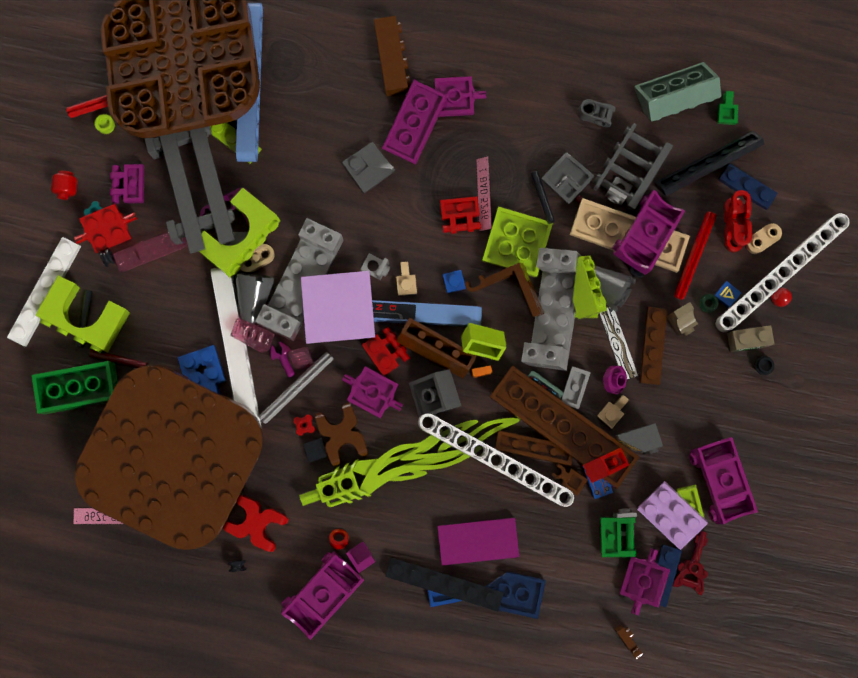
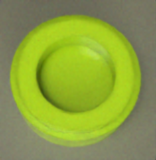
(104, 124)

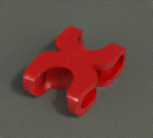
(737, 221)
(255, 523)

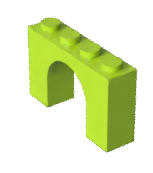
(261, 222)
(55, 312)

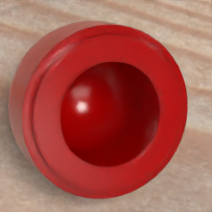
(781, 297)
(338, 544)

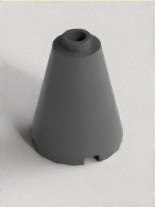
(614, 286)
(252, 294)

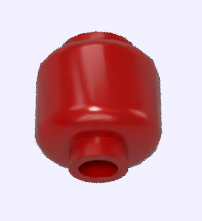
(64, 184)

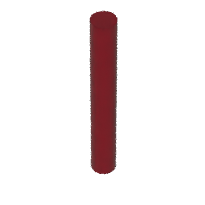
(117, 359)

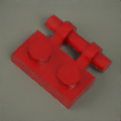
(460, 208)
(381, 355)

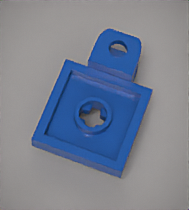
(207, 357)

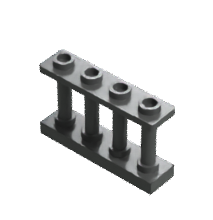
(650, 167)

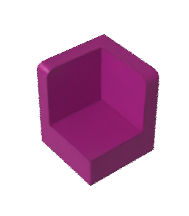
(361, 557)

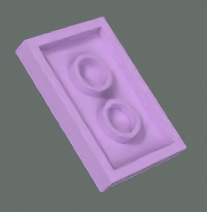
(672, 515)

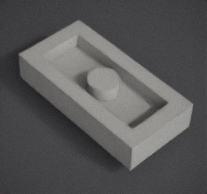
(575, 387)

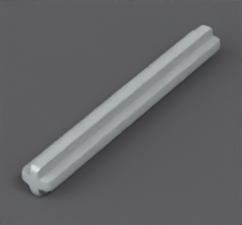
(295, 388)

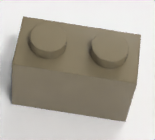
(750, 338)

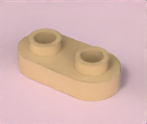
(764, 238)
(257, 259)

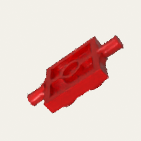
(105, 228)

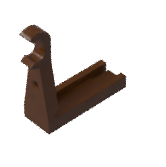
(524, 281)

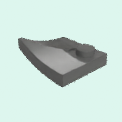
(368, 167)
(567, 178)

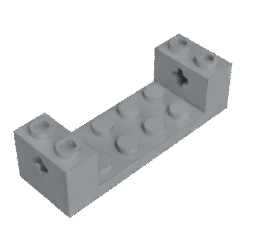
(311, 258)
(555, 327)

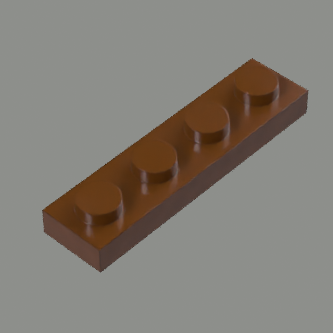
(653, 346)
(531, 448)

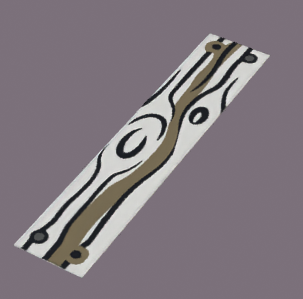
(618, 342)

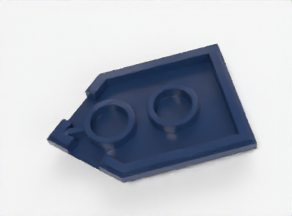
(521, 593)

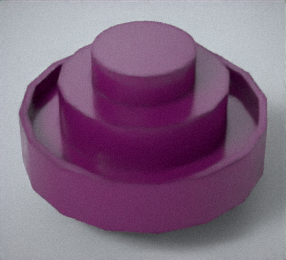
(615, 379)

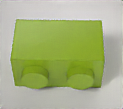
(483, 341)

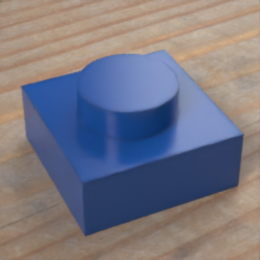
(454, 281)

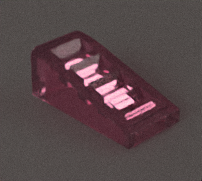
(263, 339)
(301, 357)

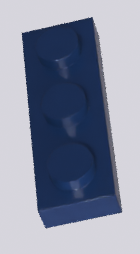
(739, 180)
(668, 558)

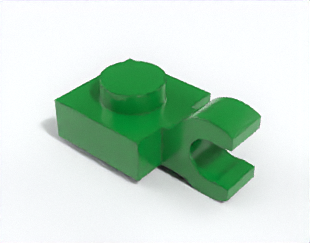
(727, 111)

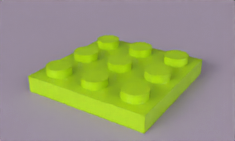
(516, 240)

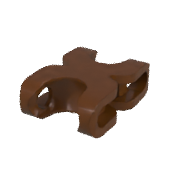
(341, 434)

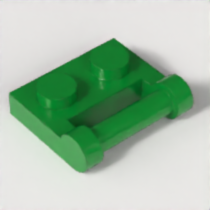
(611, 536)

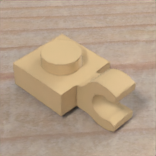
(406, 283)
(611, 413)

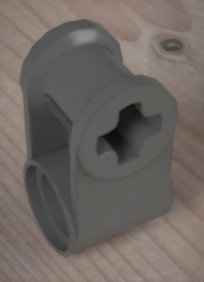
(597, 113)

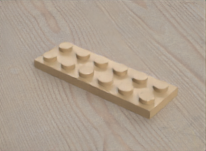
(606, 225)

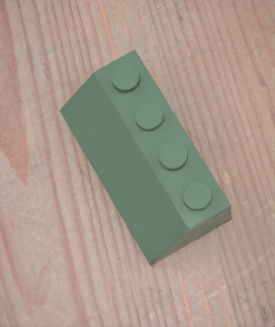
(678, 91)

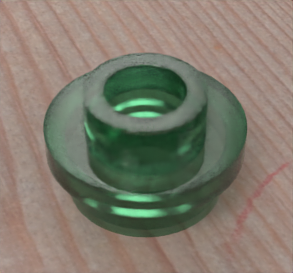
(714, 303)

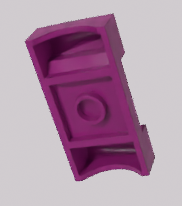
(648, 233)
(724, 480)
(322, 595)

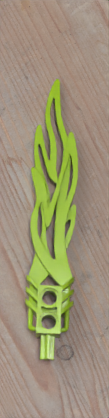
(372, 467)

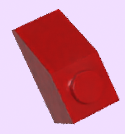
(606, 465)

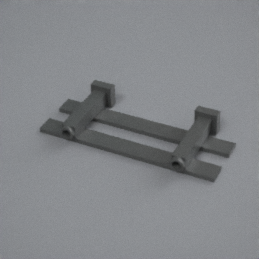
(191, 225)

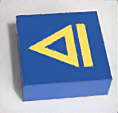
(727, 294)

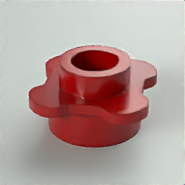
(309, 426)

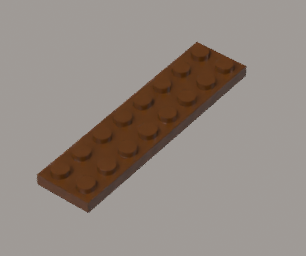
(558, 422)

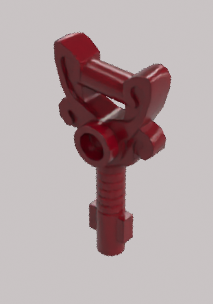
(693, 567)

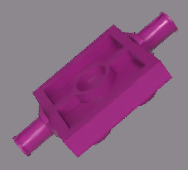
(460, 95)
(372, 392)
(644, 581)

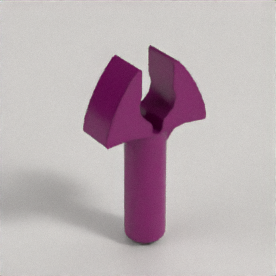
(283, 358)

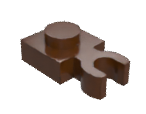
(573, 480)
(627, 636)

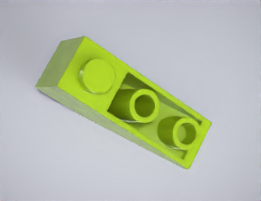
(587, 292)

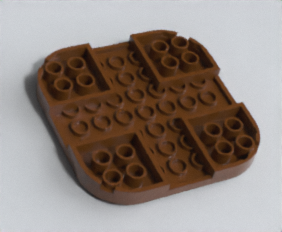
(179, 64)
(169, 457)

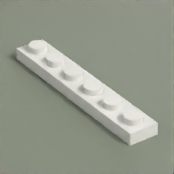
(57, 265)

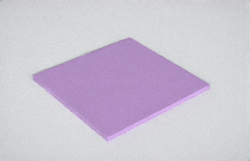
(337, 307)

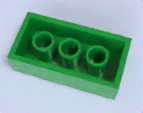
(74, 387)

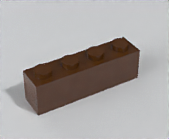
(391, 57)
(436, 348)

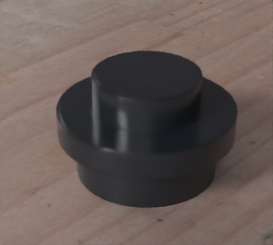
(764, 365)

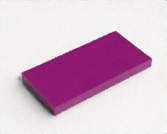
(414, 122)
(478, 541)

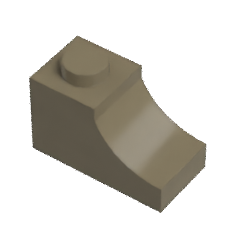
(683, 320)

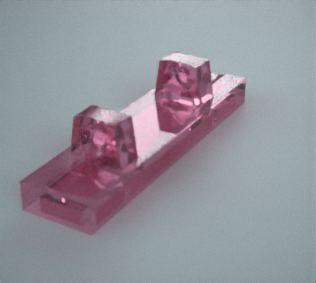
(147, 251)

